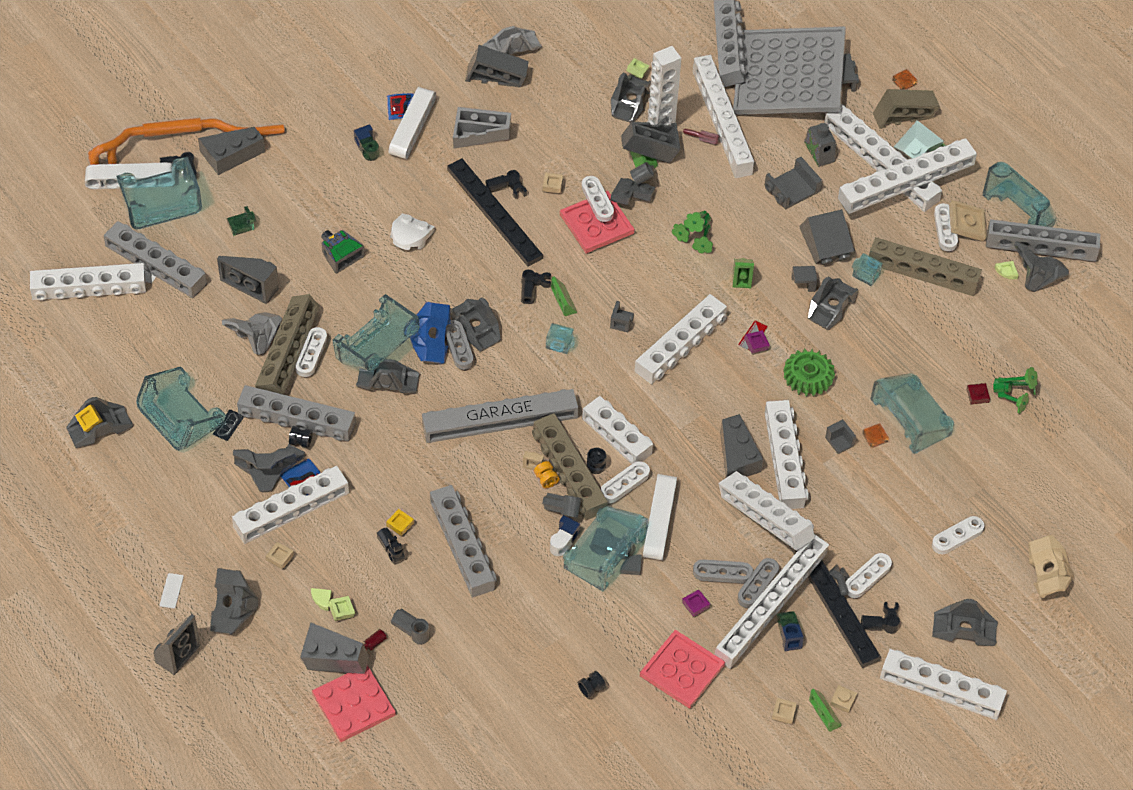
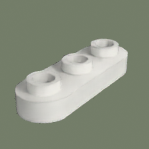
(603, 208)
(942, 223)
(311, 346)
(627, 476)
(954, 540)
(871, 570)

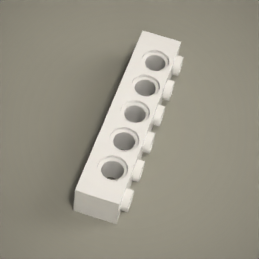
(664, 86)
(87, 281)
(681, 339)
(776, 413)
(767, 510)
(266, 522)
(947, 692)

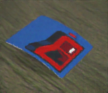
(398, 105)
(300, 473)

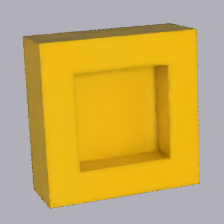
(88, 418)
(400, 522)

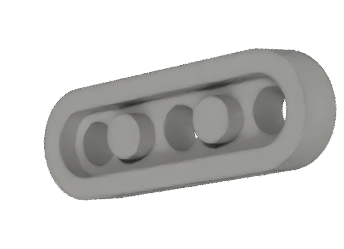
(456, 339)
(714, 567)
(761, 577)

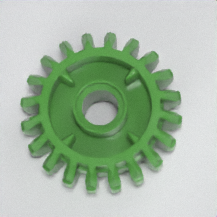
(820, 374)

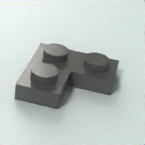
(628, 188)

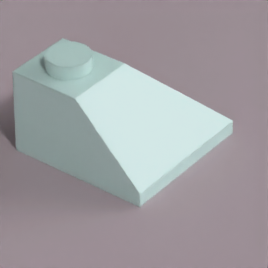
(918, 141)

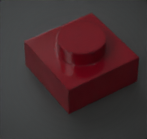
(978, 393)

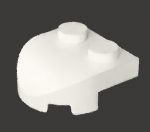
(410, 232)

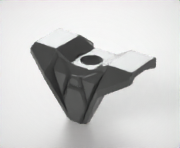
(621, 106)
(1040, 270)
(821, 311)
(487, 332)
(389, 375)
(114, 420)
(265, 467)
(244, 601)
(948, 621)

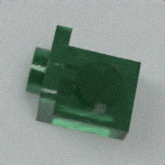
(242, 223)

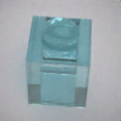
(866, 269)
(560, 338)

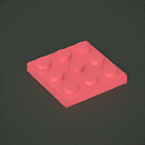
(590, 231)
(682, 669)
(353, 703)

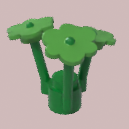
(695, 222)
(1004, 385)

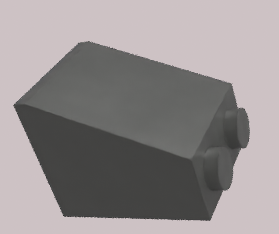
(827, 237)

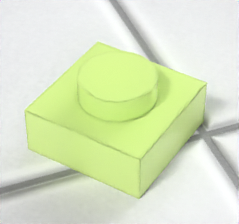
(637, 68)
(341, 608)

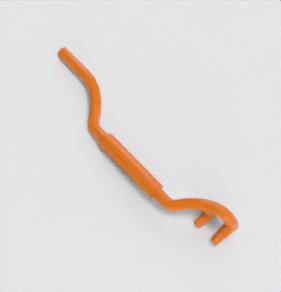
(166, 128)

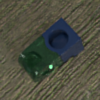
(364, 140)
(790, 631)

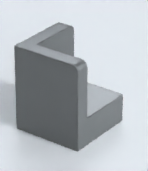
(805, 274)
(621, 319)
(840, 436)

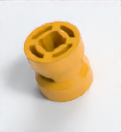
(547, 476)

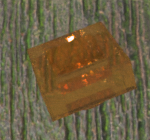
(904, 80)
(875, 435)

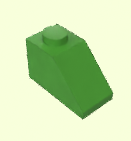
(742, 273)

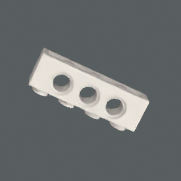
(594, 416)

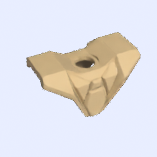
(1050, 551)

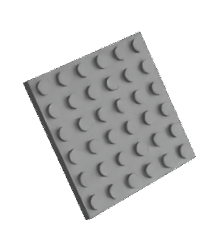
(791, 71)

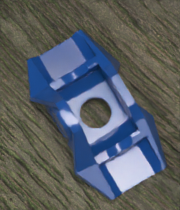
(429, 348)

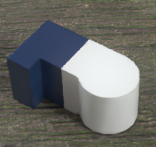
(565, 537)

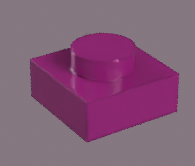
(757, 341)
(696, 603)

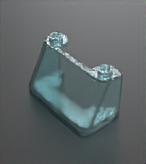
(1005, 182)
(160, 196)
(377, 338)
(914, 409)
(175, 410)
(605, 545)

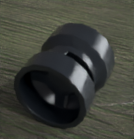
(300, 437)
(596, 460)
(591, 684)

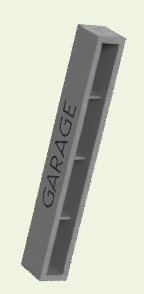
(498, 415)

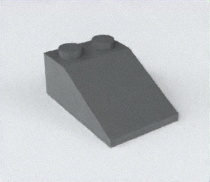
(249, 276)
(178, 646)

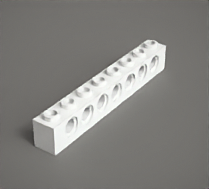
(723, 116)
(877, 152)
(907, 175)
(771, 601)

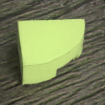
(1007, 270)
(321, 597)

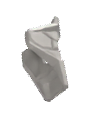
(513, 40)
(259, 329)

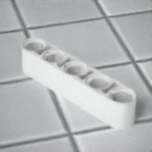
(412, 123)
(104, 175)
(660, 517)

